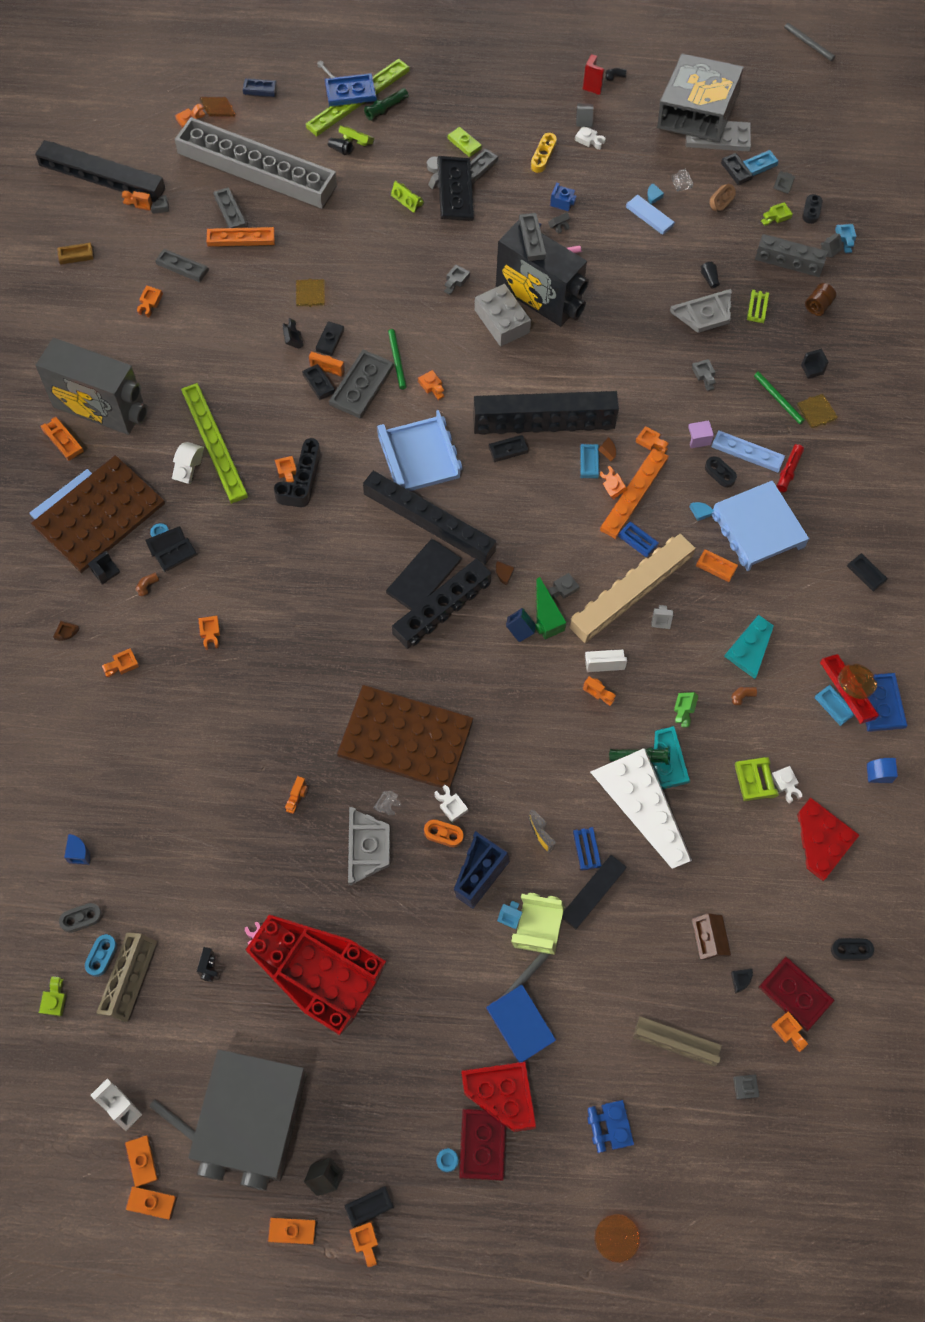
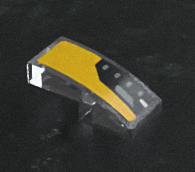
(538, 826)

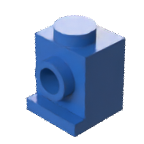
(562, 197)

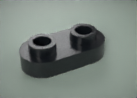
(812, 208)
(722, 471)
(851, 949)

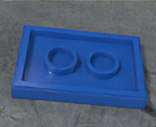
(350, 89)
(887, 704)
(520, 1024)

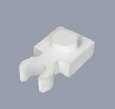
(588, 136)
(786, 781)
(451, 806)

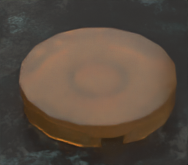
(857, 681)
(617, 1238)

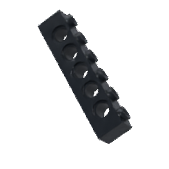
(459, 583)

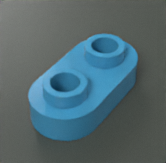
(101, 956)

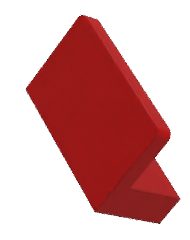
(593, 76)

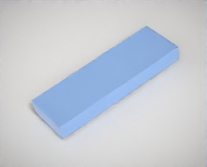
(650, 214)

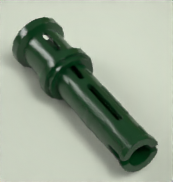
(381, 106)
(655, 755)

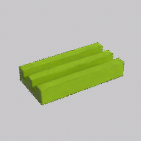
(759, 296)

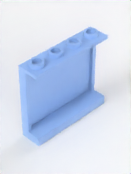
(420, 453)
(759, 524)

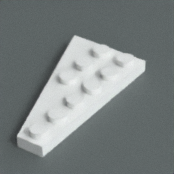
(639, 794)

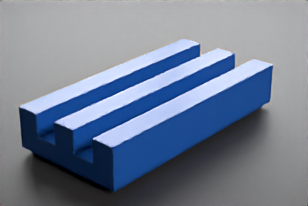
(637, 542)
(583, 832)

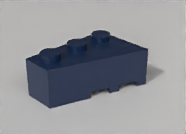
(481, 869)

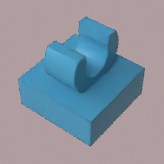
(510, 915)

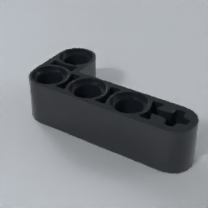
(300, 487)

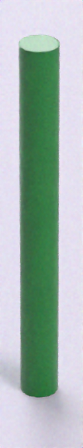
(397, 360)
(782, 401)

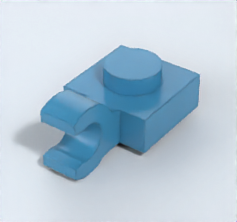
(847, 236)

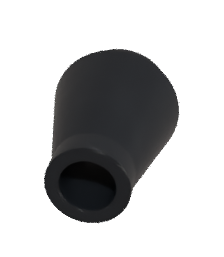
(341, 145)
(710, 273)

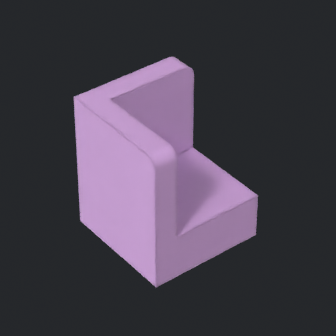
(701, 434)

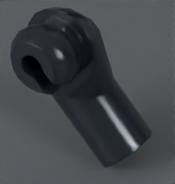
(610, 73)

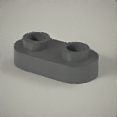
(80, 915)

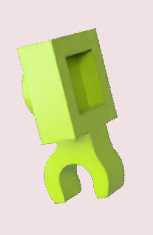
(778, 213)
(53, 1001)

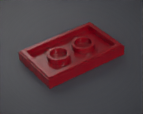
(796, 993)
(481, 1146)

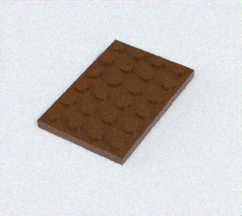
(98, 513)
(405, 737)

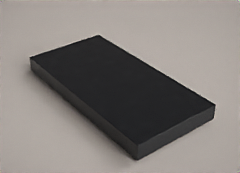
(455, 188)
(423, 574)

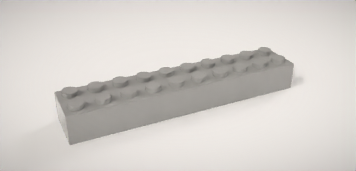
(256, 162)

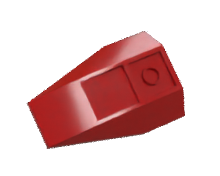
(317, 970)

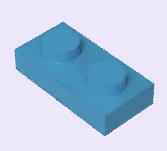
(761, 162)

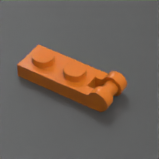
(62, 439)

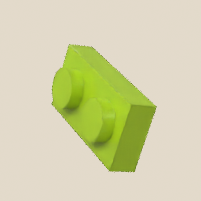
(350, 133)

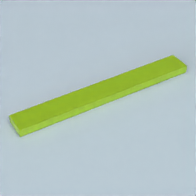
(336, 113)
(214, 443)

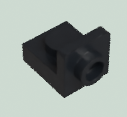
(206, 962)

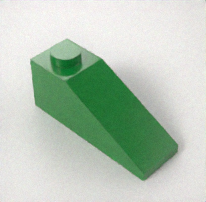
(548, 617)

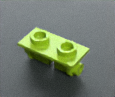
(406, 196)

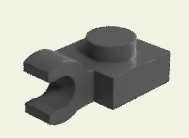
(456, 276)
(704, 371)
(563, 586)

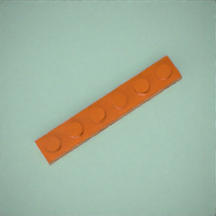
(636, 490)

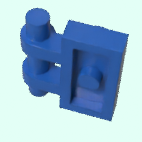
(616, 1124)

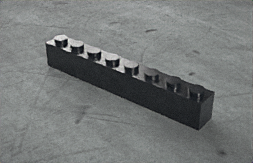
(98, 170)
(429, 517)

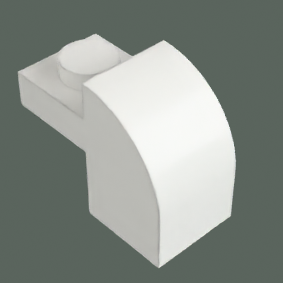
(185, 459)
(116, 1104)

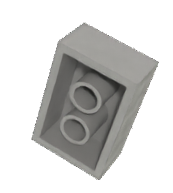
(502, 315)

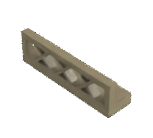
(128, 977)
(677, 1041)

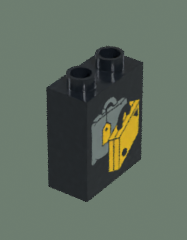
(546, 285)

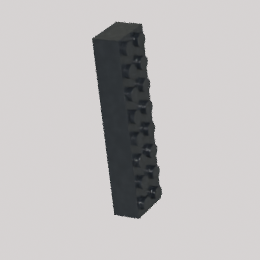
(545, 412)

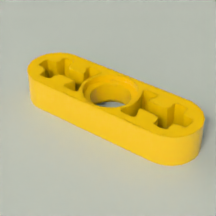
(543, 147)

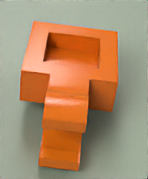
(184, 116)
(431, 383)
(649, 438)
(286, 468)
(123, 661)
(788, 1030)
(364, 1240)

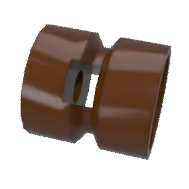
(820, 299)

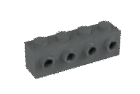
(791, 255)

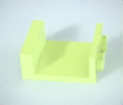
(539, 923)

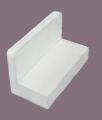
(605, 660)

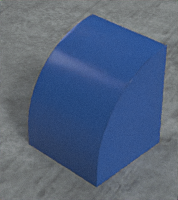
(882, 770)
(76, 851)

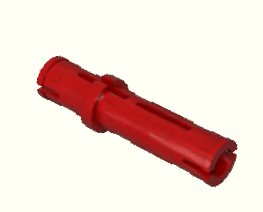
(787, 473)

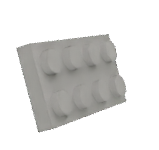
(735, 137)

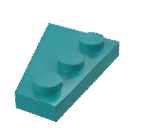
(751, 646)
(676, 772)

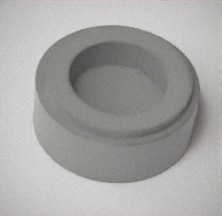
(432, 164)

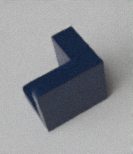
(520, 625)

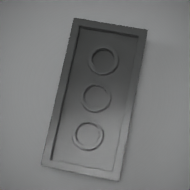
(361, 383)

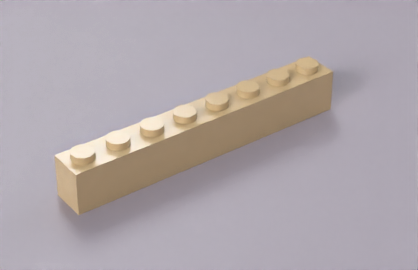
(631, 588)

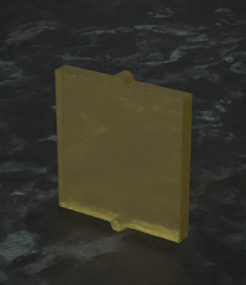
(310, 292)
(817, 410)

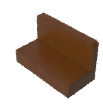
(711, 936)

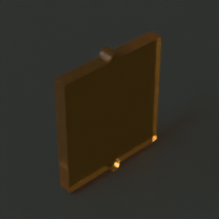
(217, 107)

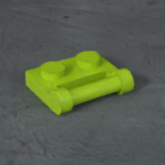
(750, 780)

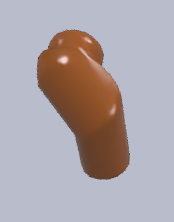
(144, 582)
(743, 692)

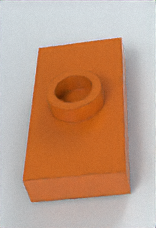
(327, 363)
(716, 565)
(141, 1161)
(151, 1203)
(291, 1231)

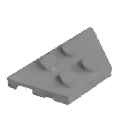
(705, 312)
(367, 846)

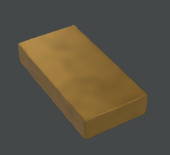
(75, 253)

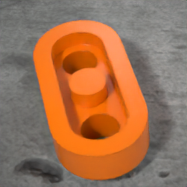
(444, 832)

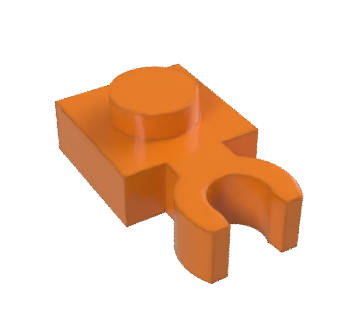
(139, 199)
(149, 299)
(613, 483)
(209, 629)
(596, 689)
(299, 790)

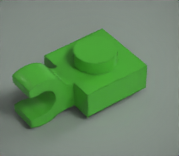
(684, 705)

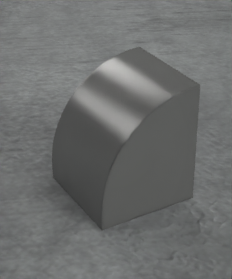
(584, 115)

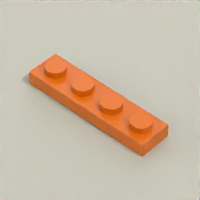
(241, 236)

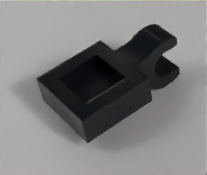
(291, 335)

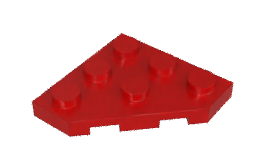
(823, 838)
(502, 1093)

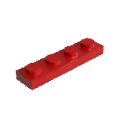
(861, 708)

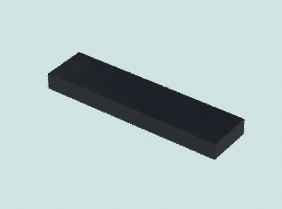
(593, 892)

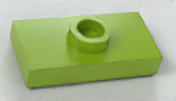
(464, 141)

